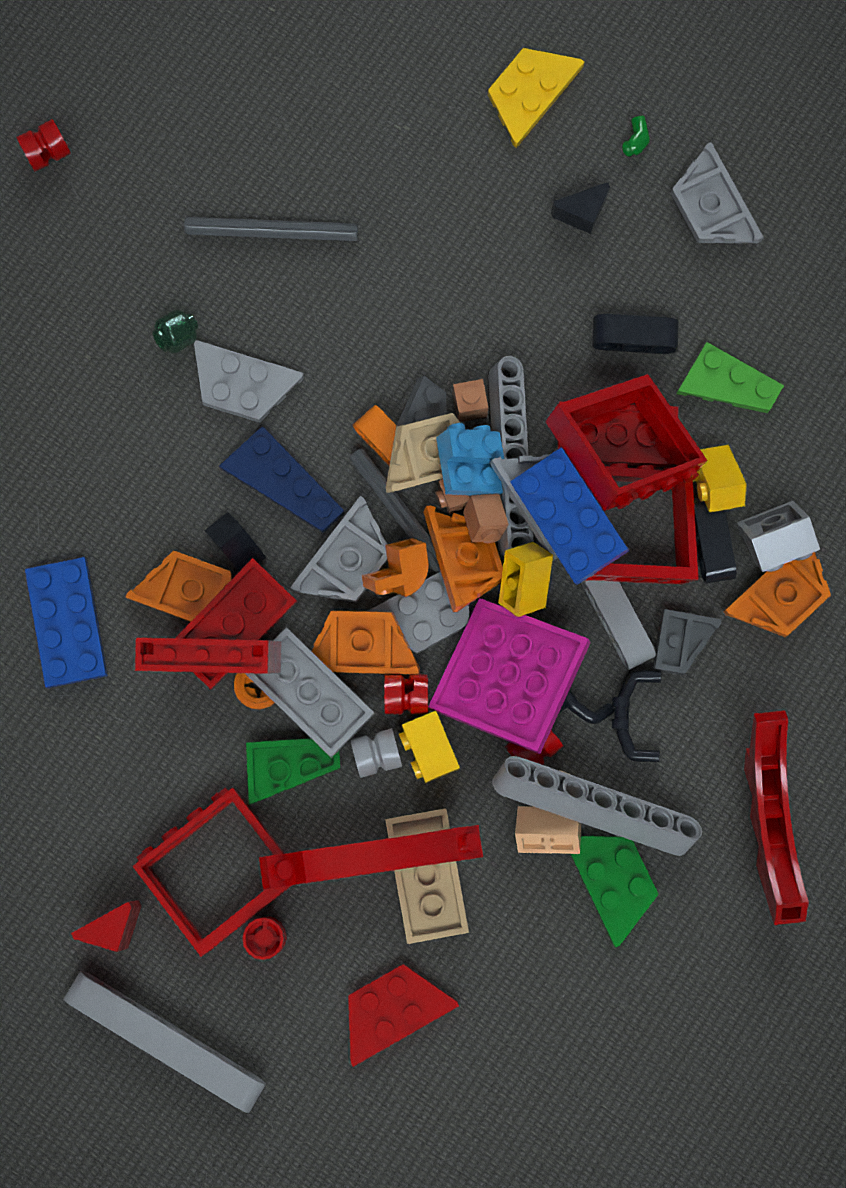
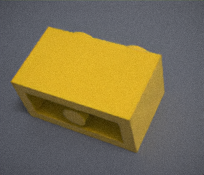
(720, 480)
(525, 579)
(429, 746)

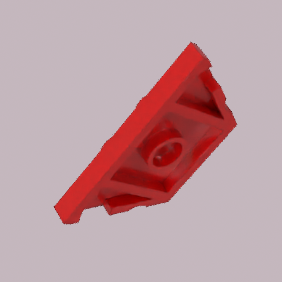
(392, 1010)

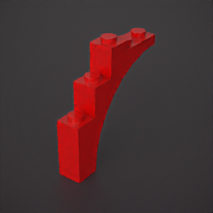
(771, 818)

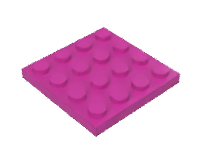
(509, 675)

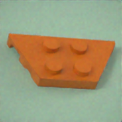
(466, 566)
(181, 586)
(783, 597)
(364, 644)

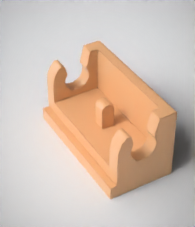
(546, 832)

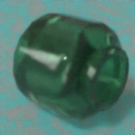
(175, 331)

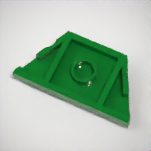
(615, 882)

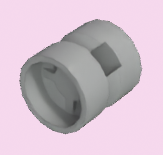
(376, 753)

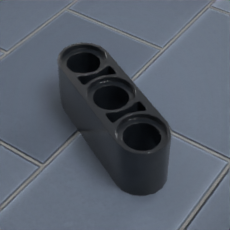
(635, 333)
(713, 544)

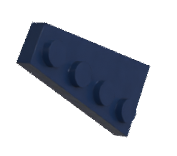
(278, 476)

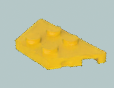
(530, 89)

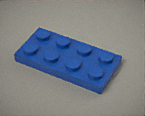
(569, 516)
(66, 622)

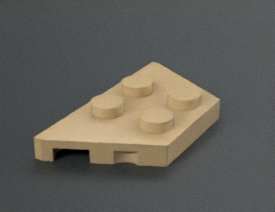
(416, 453)

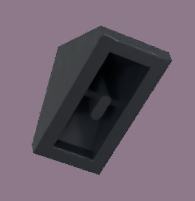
(581, 208)
(234, 541)

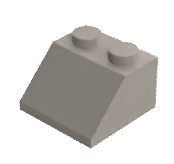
(779, 536)

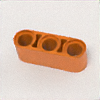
(377, 432)

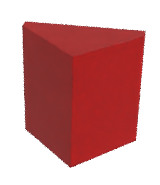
(113, 929)

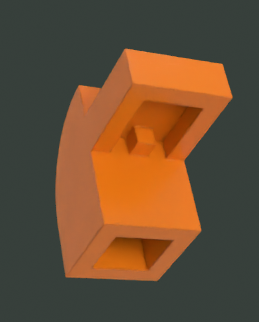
(406, 569)

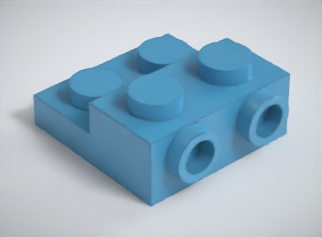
(467, 458)

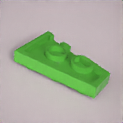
(730, 381)

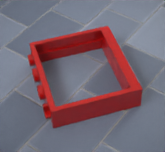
(660, 418)
(684, 532)
(208, 655)
(174, 838)

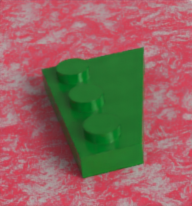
(284, 765)

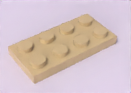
(429, 893)

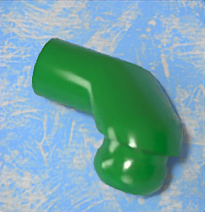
(639, 139)

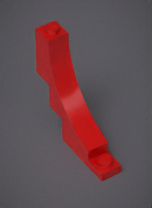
(371, 857)

